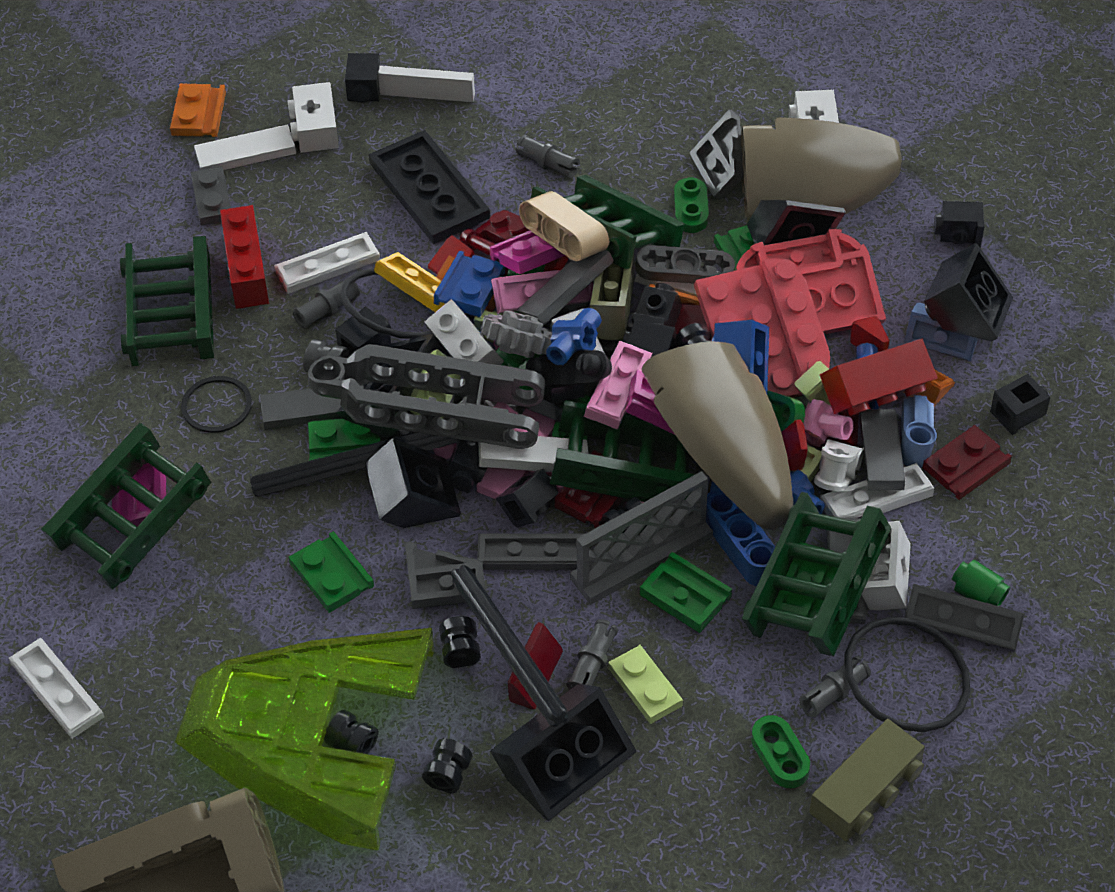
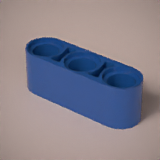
(734, 523)

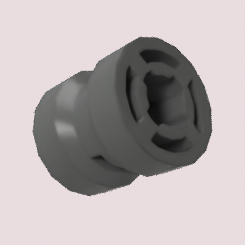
(319, 349)

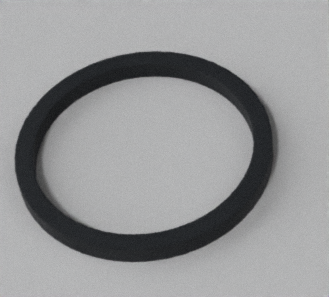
(221, 428)

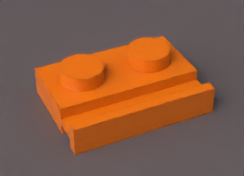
(197, 110)

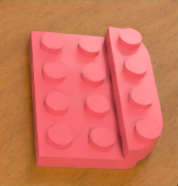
(836, 275)
(776, 298)

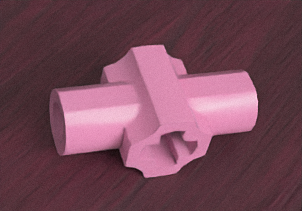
(823, 423)

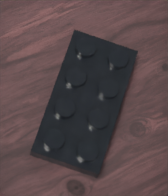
(429, 186)

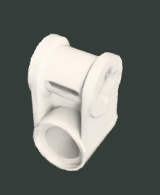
(838, 465)

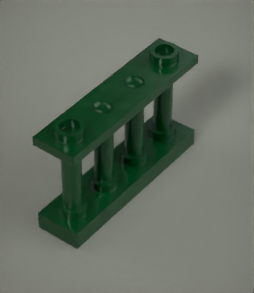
(626, 220)
(197, 310)
(607, 473)
(101, 487)
(839, 596)

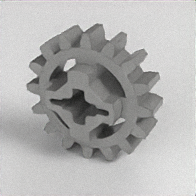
(517, 333)

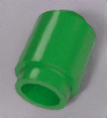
(980, 583)

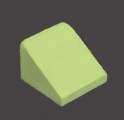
(811, 384)

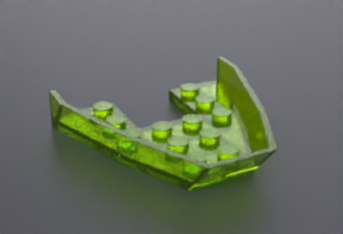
(266, 719)

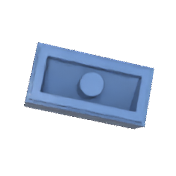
(936, 338)

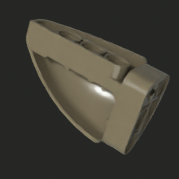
(816, 163)
(725, 425)
(182, 853)

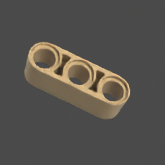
(564, 226)

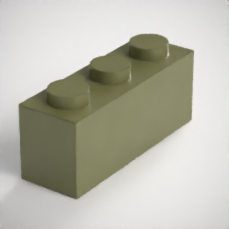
(612, 300)
(868, 780)

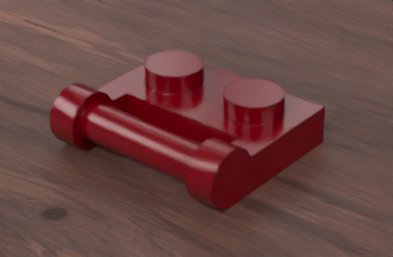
(497, 229)

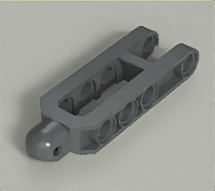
(472, 421)

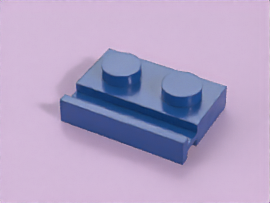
(469, 283)

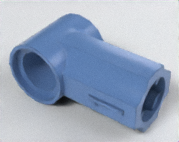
(917, 430)

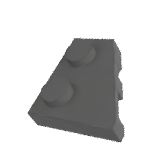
(720, 155)
(432, 579)

